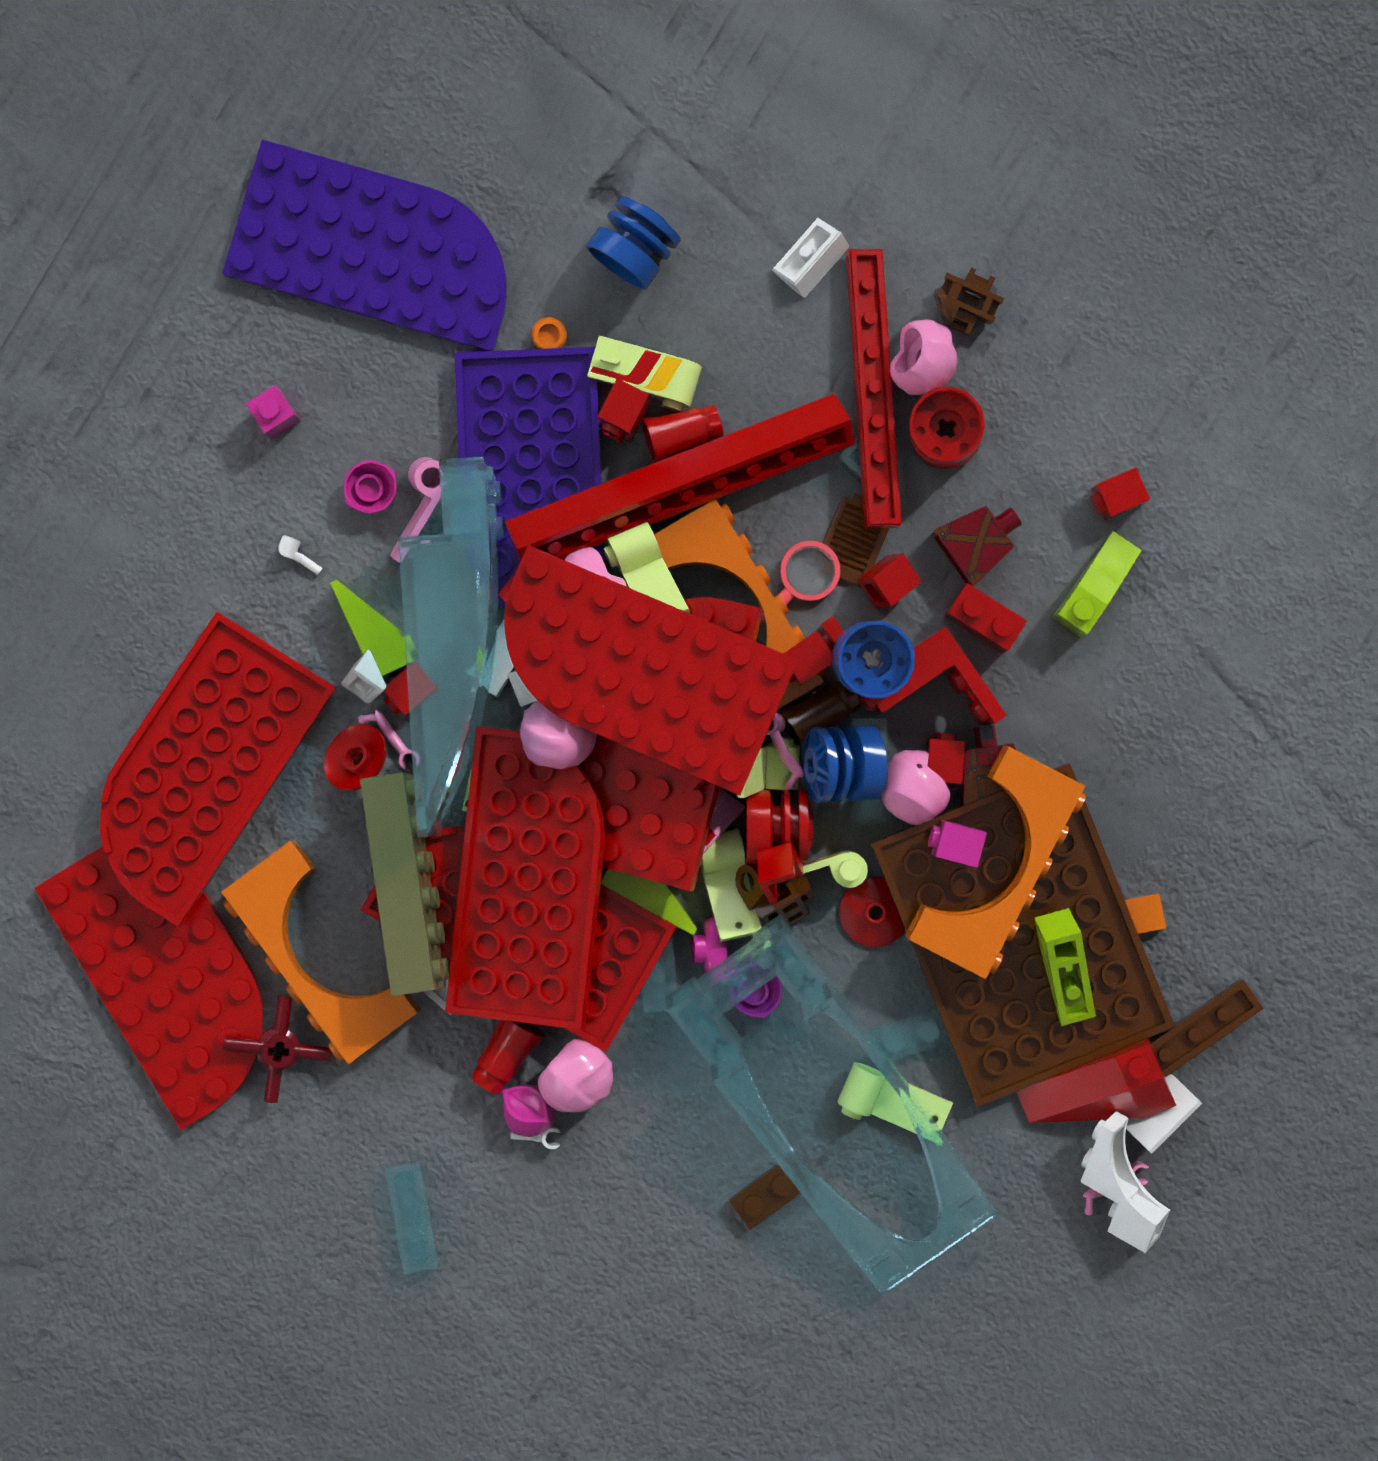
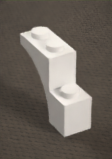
(1135, 1212)

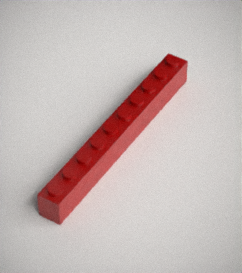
(685, 480)

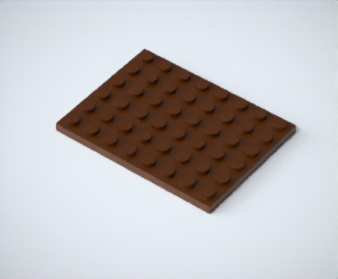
(1008, 1023)

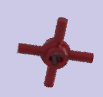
(287, 1057)

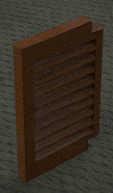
(851, 543)

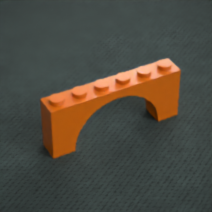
(710, 541)
(263, 904)
(977, 935)

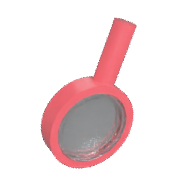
(808, 572)

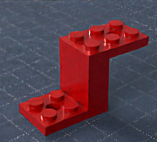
(931, 659)

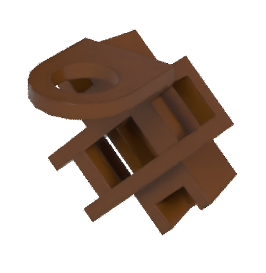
(964, 306)
(790, 897)

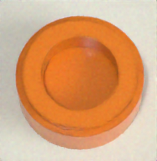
(549, 333)

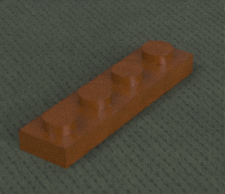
(1205, 1026)

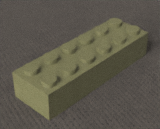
(404, 886)

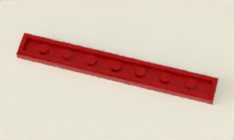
(873, 389)

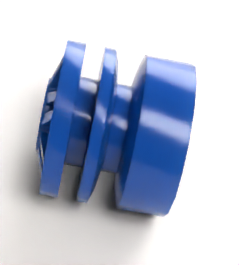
(637, 237)
(893, 653)
(844, 763)

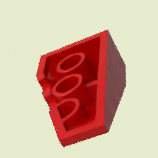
(1119, 1082)

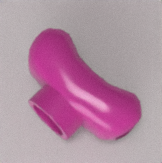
(707, 947)

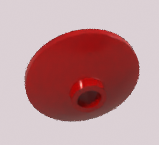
(354, 755)
(855, 914)

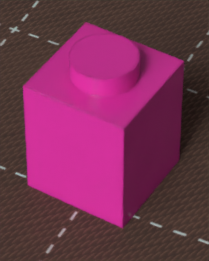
(273, 412)
(957, 843)

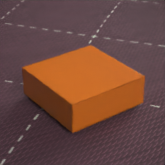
(1146, 913)

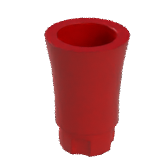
(681, 431)
(505, 1054)

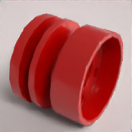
(946, 407)
(777, 825)

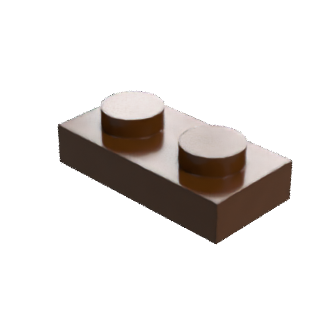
(764, 1196)

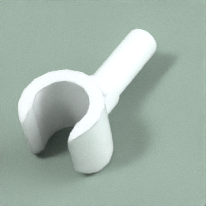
(288, 548)
(539, 1138)

